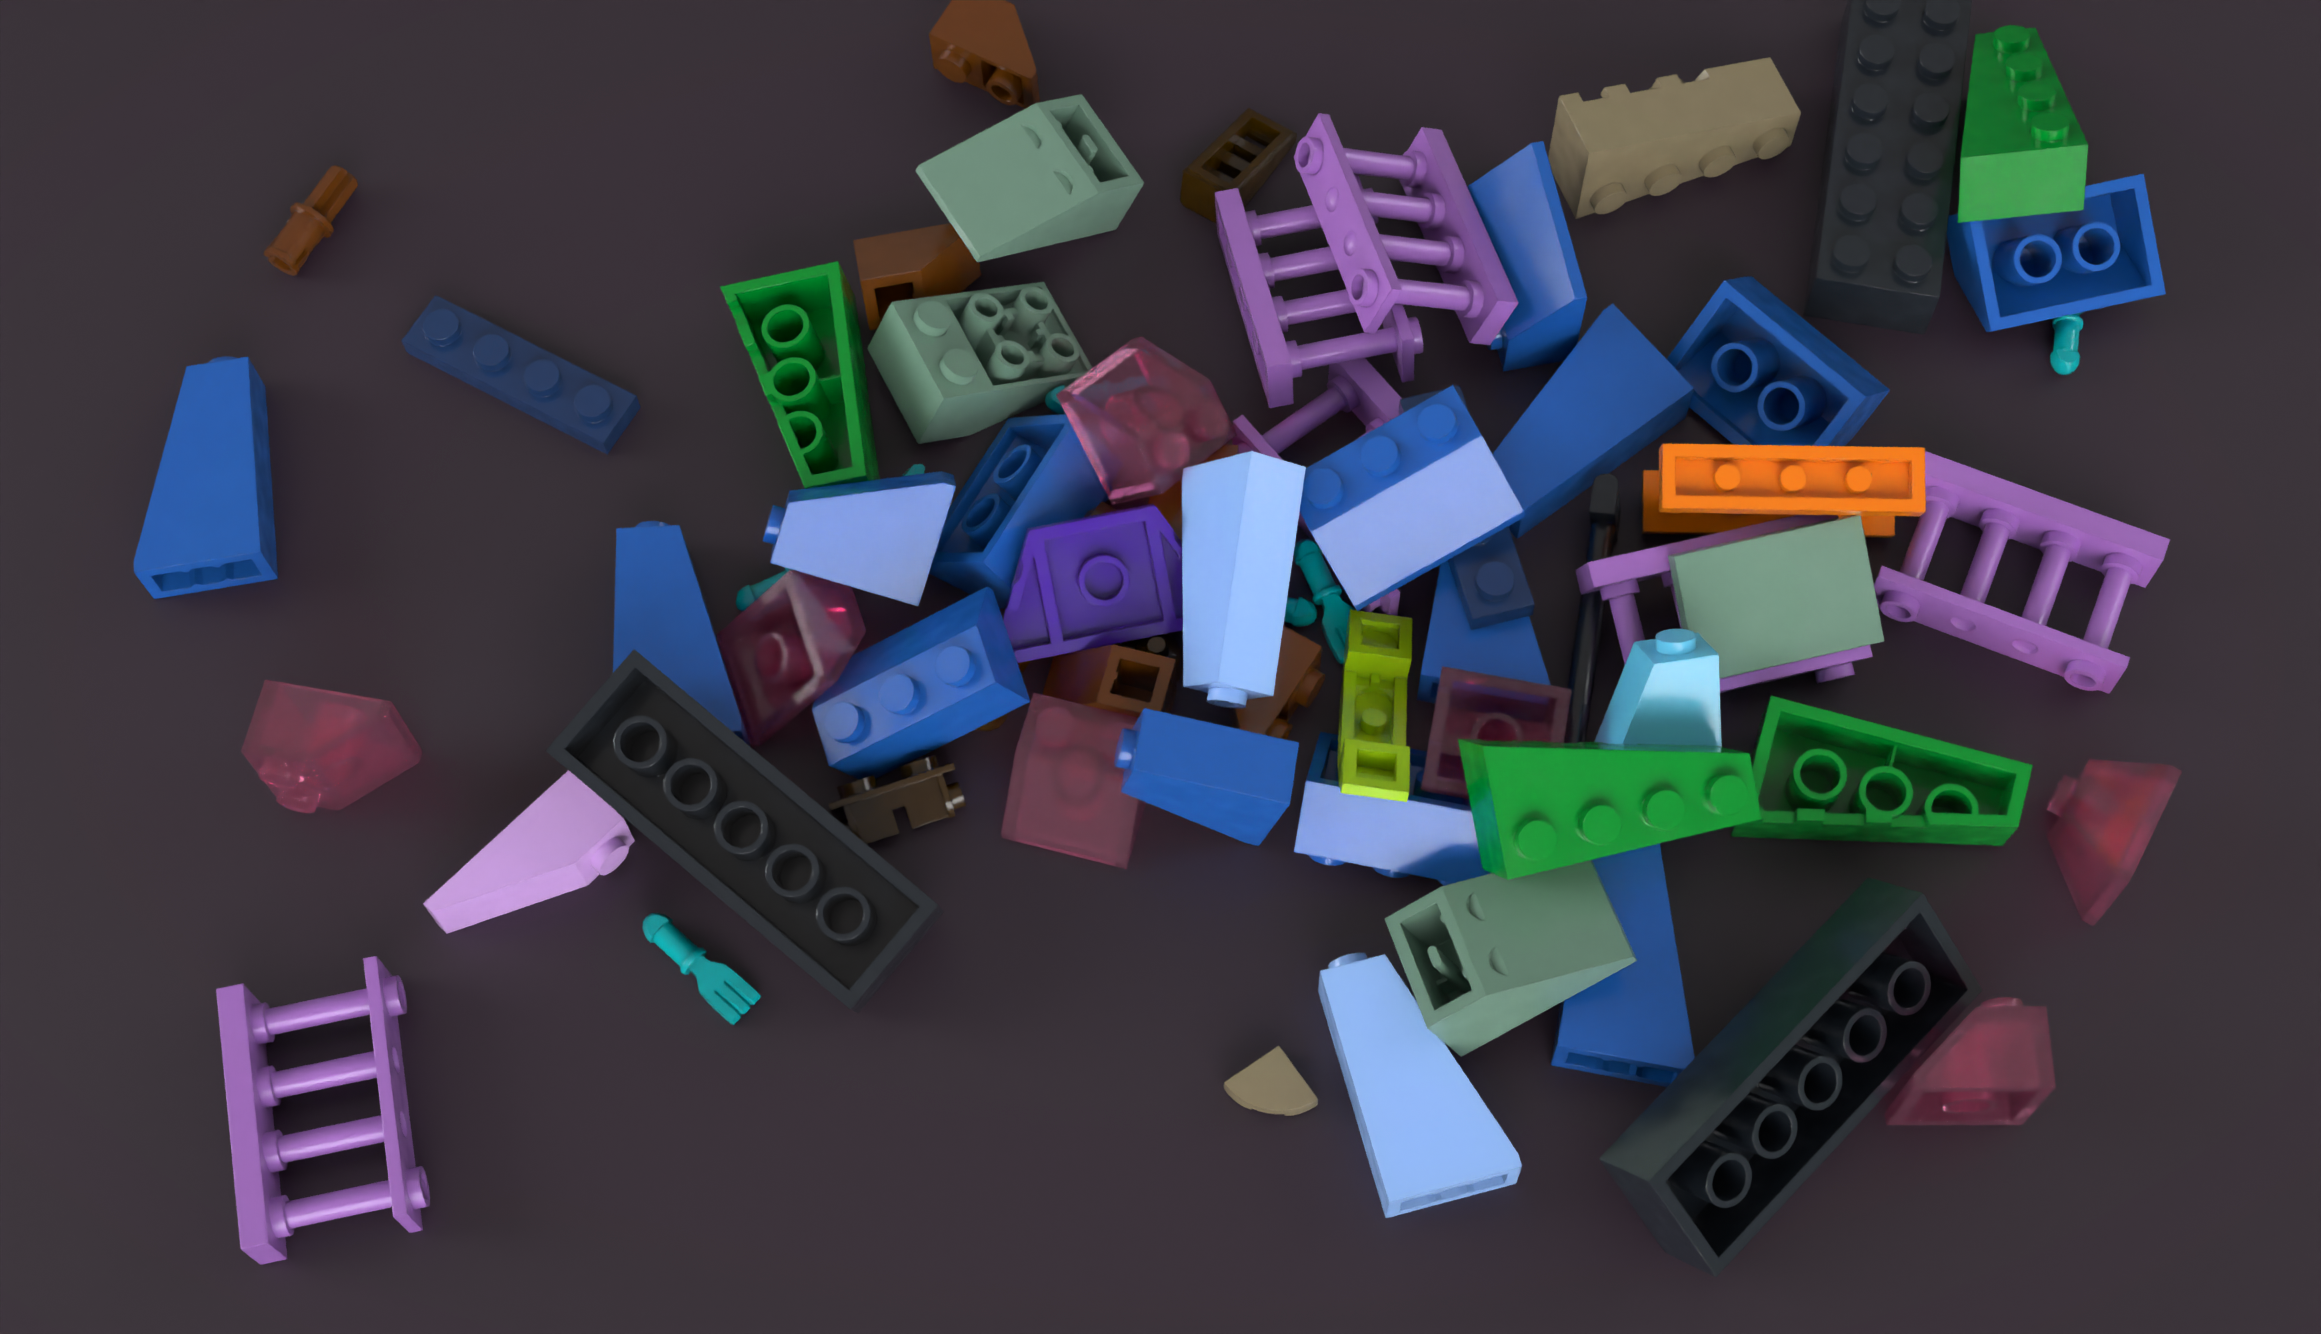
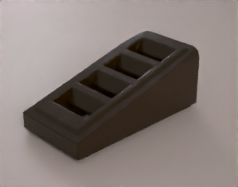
(1203, 177)

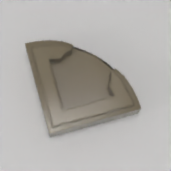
(1272, 1086)

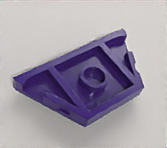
(1095, 583)

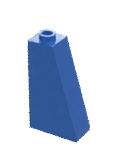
(1591, 417)
(213, 488)
(667, 618)
(1638, 1017)

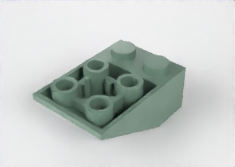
(1033, 180)
(974, 357)
(1506, 949)

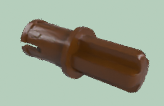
(311, 221)

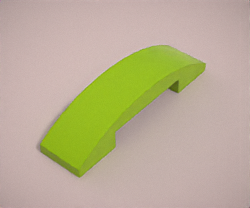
(1374, 707)

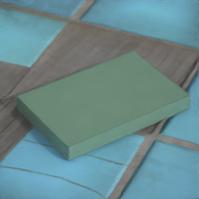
(1780, 595)

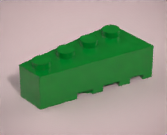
(2019, 133)
(811, 368)
(1876, 783)
(1588, 800)

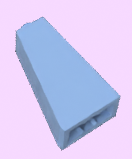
(1237, 572)
(1411, 1100)

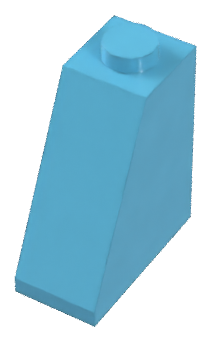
(1666, 694)

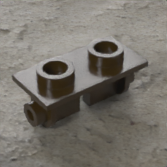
(920, 790)

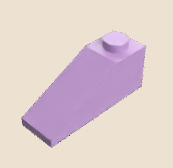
(543, 853)

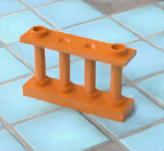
(1737, 486)

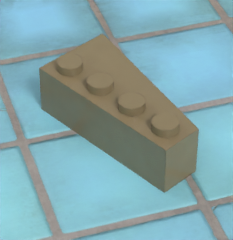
(1668, 134)

